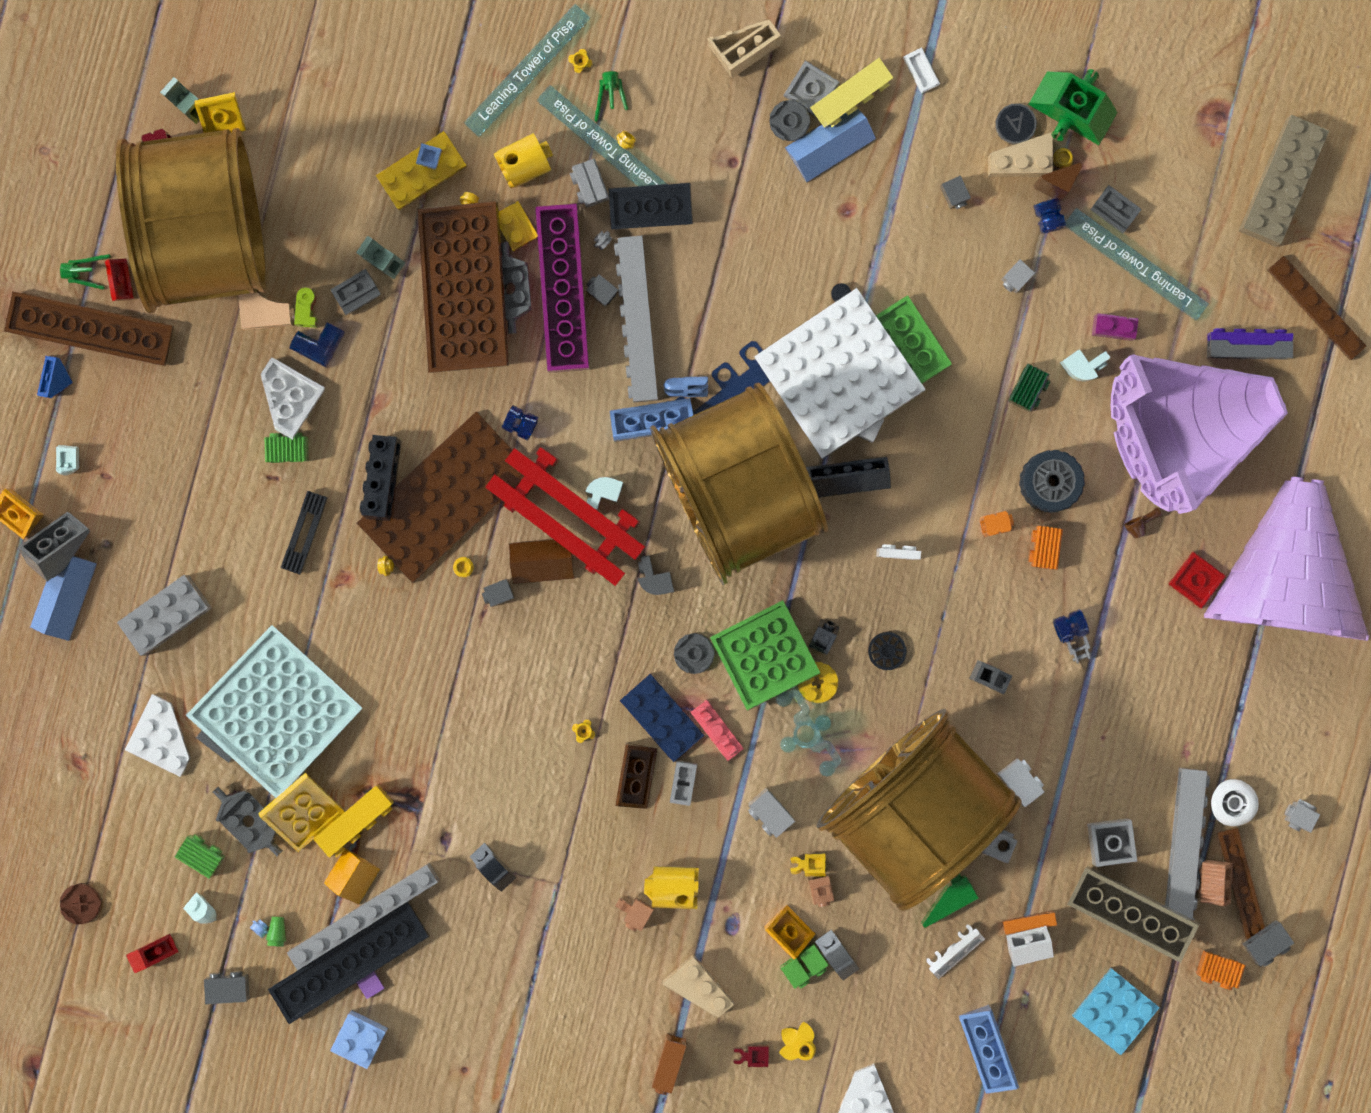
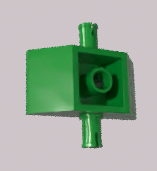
(1075, 105)

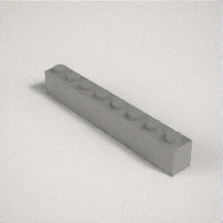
(637, 319)
(1186, 840)
(363, 916)

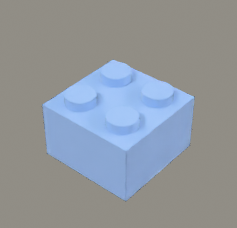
(359, 1039)

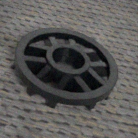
(887, 651)

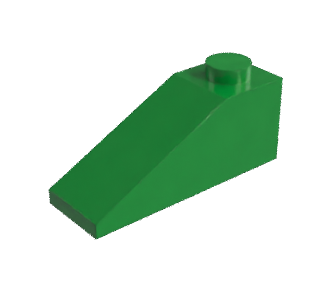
(952, 898)

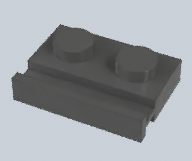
(1115, 209)
(355, 292)

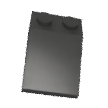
(54, 546)

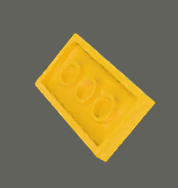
(408, 181)

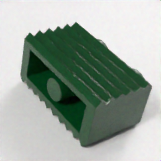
(1029, 387)

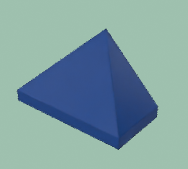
(53, 378)

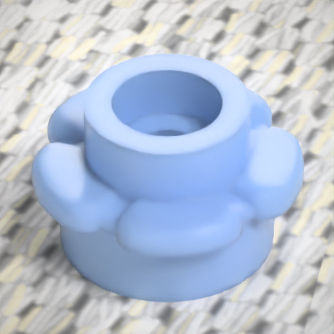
(259, 928)

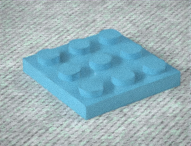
(1115, 1011)

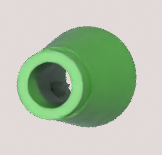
(276, 932)

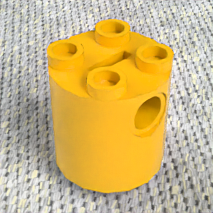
(524, 160)
(673, 887)

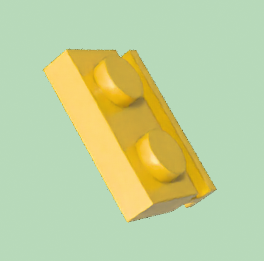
(516, 226)

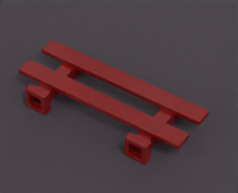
(536, 474)

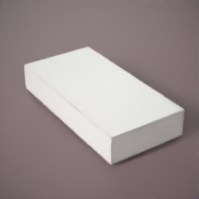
(921, 71)

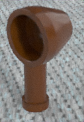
(1137, 526)

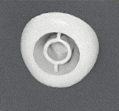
(1234, 803)

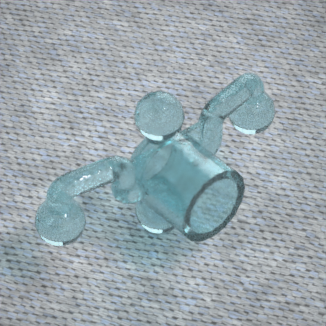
(817, 744)

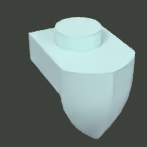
(67, 459)
(200, 909)

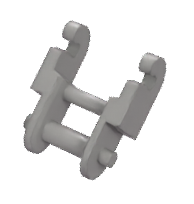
(1086, 646)

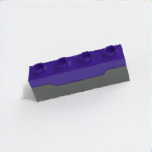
(1250, 345)

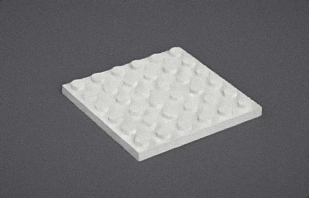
(839, 373)

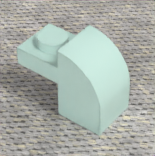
(1082, 370)
(603, 488)

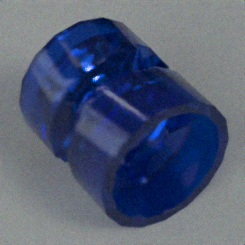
(1049, 215)
(526, 426)
(1065, 631)

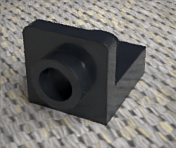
(824, 636)

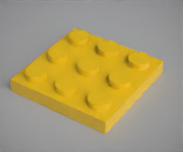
(301, 812)

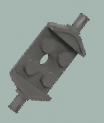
(519, 302)
(232, 814)

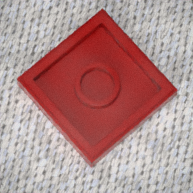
(1196, 580)

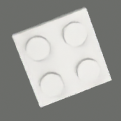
(890, 551)

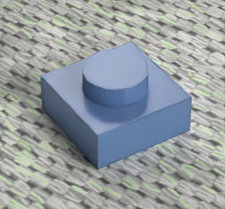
(428, 156)

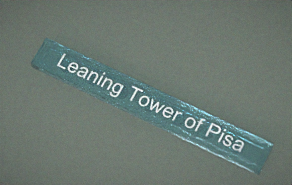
(527, 70)
(597, 138)
(1136, 264)

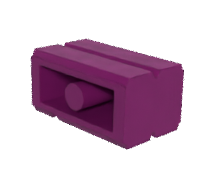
(1115, 327)

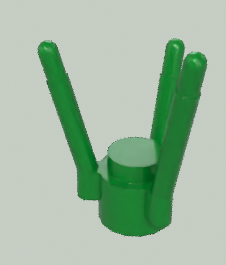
(610, 82)
(72, 270)

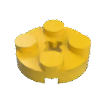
(827, 689)

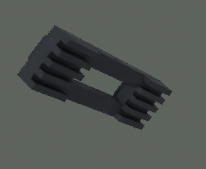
(293, 560)

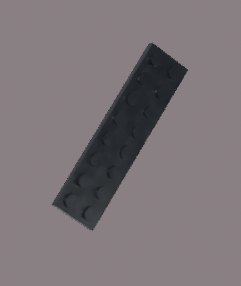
(348, 962)

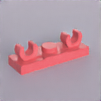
(717, 730)

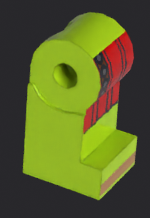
(304, 308)

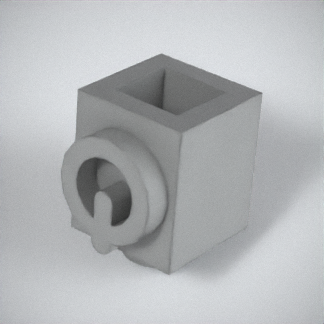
(1301, 816)

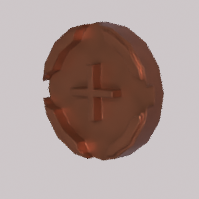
(80, 903)

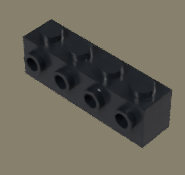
(381, 477)
(851, 477)

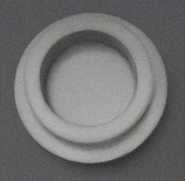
(602, 240)

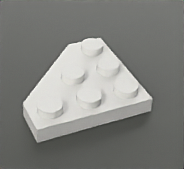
(289, 396)
(160, 737)
(866, 1093)

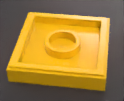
(220, 113)

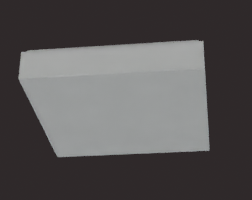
(810, 86)

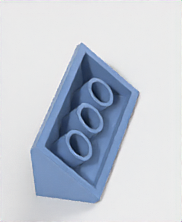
(830, 145)
(636, 421)
(63, 599)
(988, 1050)

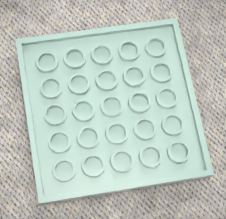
(274, 712)

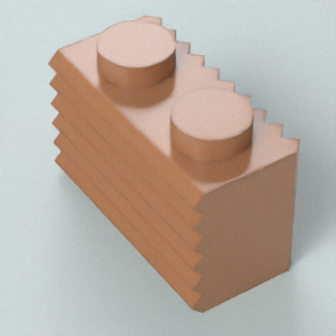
(1215, 882)

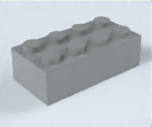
(164, 615)

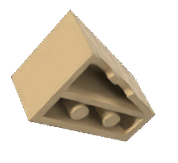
(745, 47)
(1023, 159)
(699, 986)

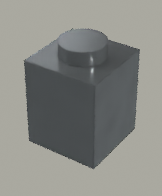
(955, 193)
(601, 290)
(497, 593)

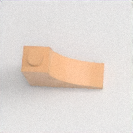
(262, 313)

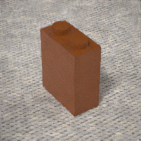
(668, 1064)

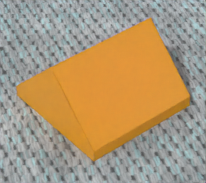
(18, 513)
(351, 876)
(789, 931)

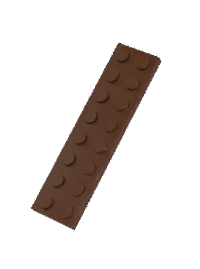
(88, 328)

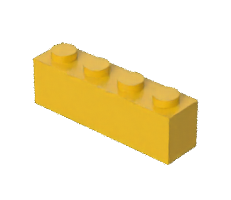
(353, 821)

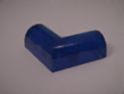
(318, 350)

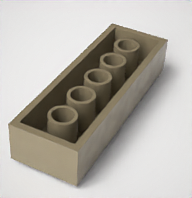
(1283, 180)
(1133, 914)

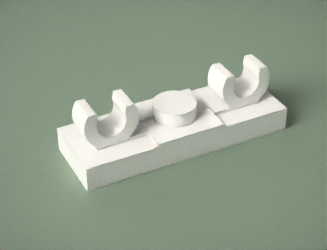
(955, 952)

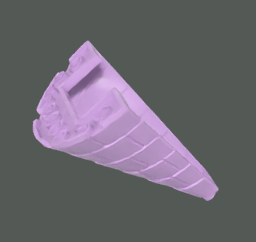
(1188, 425)
(1293, 570)

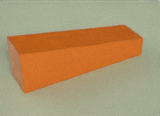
(1029, 922)

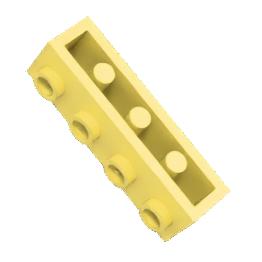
(851, 93)

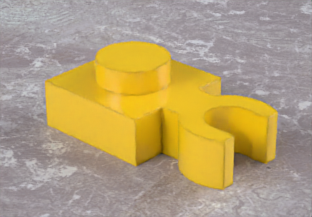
(812, 865)

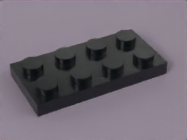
(650, 206)

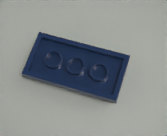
(661, 717)

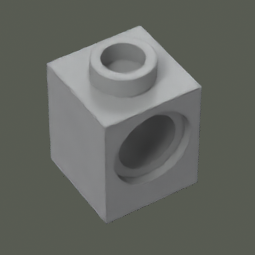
(1017, 277)

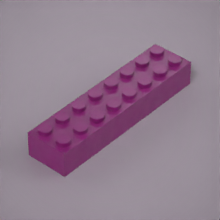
(562, 288)

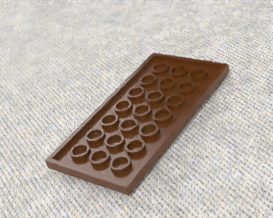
(463, 287)
(443, 497)

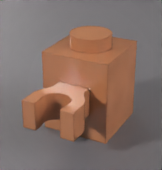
(821, 890)
(637, 913)

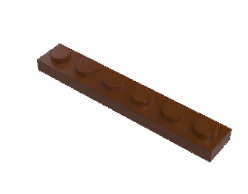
(1316, 308)
(1242, 883)

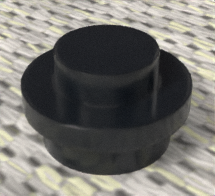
(839, 291)

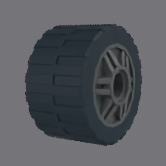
(1067, 476)

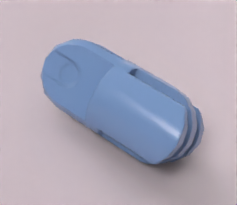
(687, 387)

